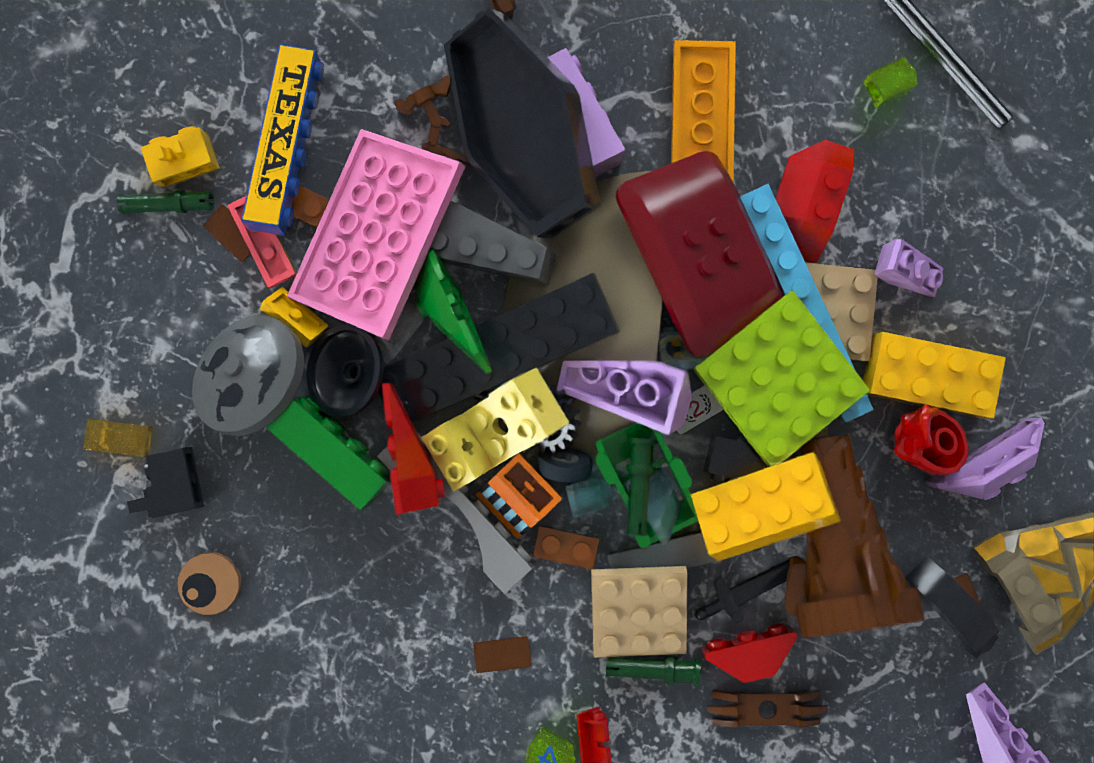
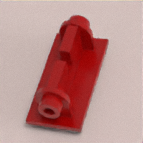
(592, 733)

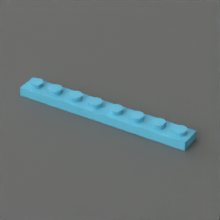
(793, 271)

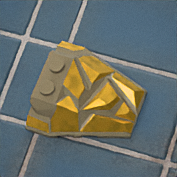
(1044, 574)

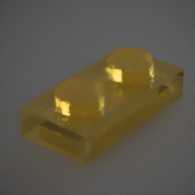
(117, 437)

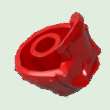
(931, 441)

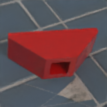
(752, 654)

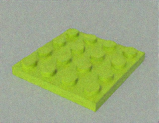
(781, 379)

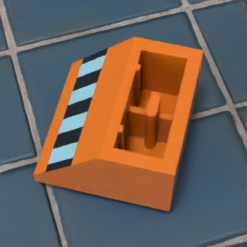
(519, 495)

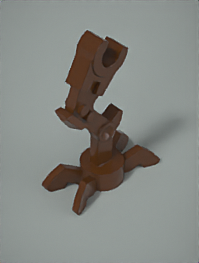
(424, 98)

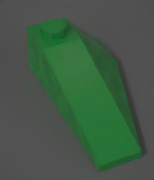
(446, 307)

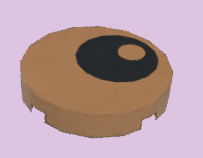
(209, 583)

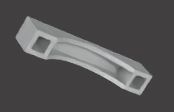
(501, 558)

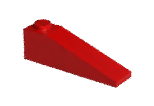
(414, 477)

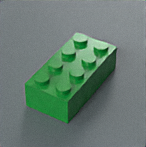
(331, 452)

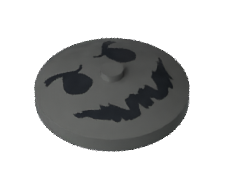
(248, 375)

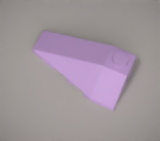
(633, 389)
(995, 733)

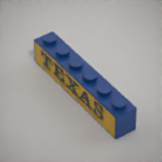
(282, 140)

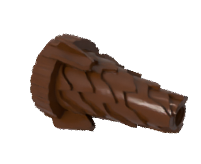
(848, 566)

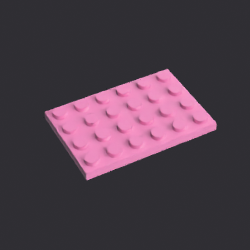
(376, 232)

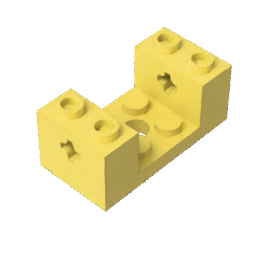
(476, 443)

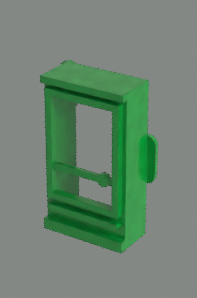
(616, 449)

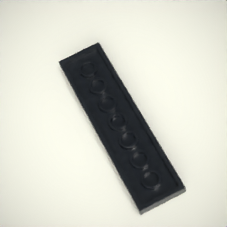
(513, 344)

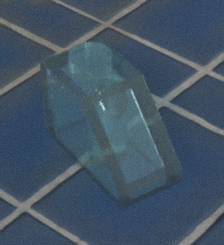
(588, 495)
(663, 505)

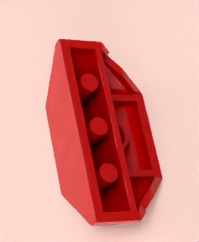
(814, 194)

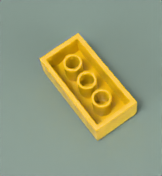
(934, 375)
(765, 507)

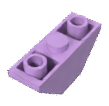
(908, 268)

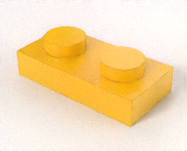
(295, 315)

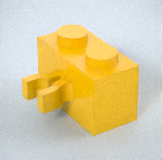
(179, 157)

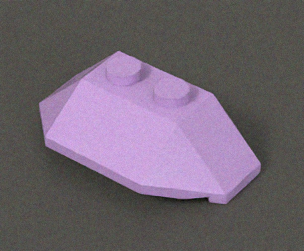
(996, 462)

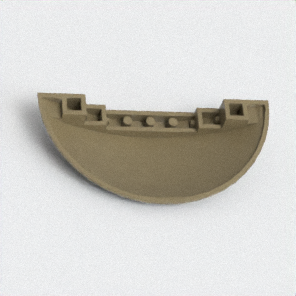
(606, 247)

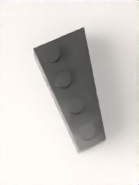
(486, 246)

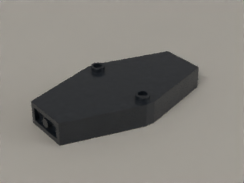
(521, 124)

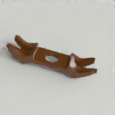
(748, 709)

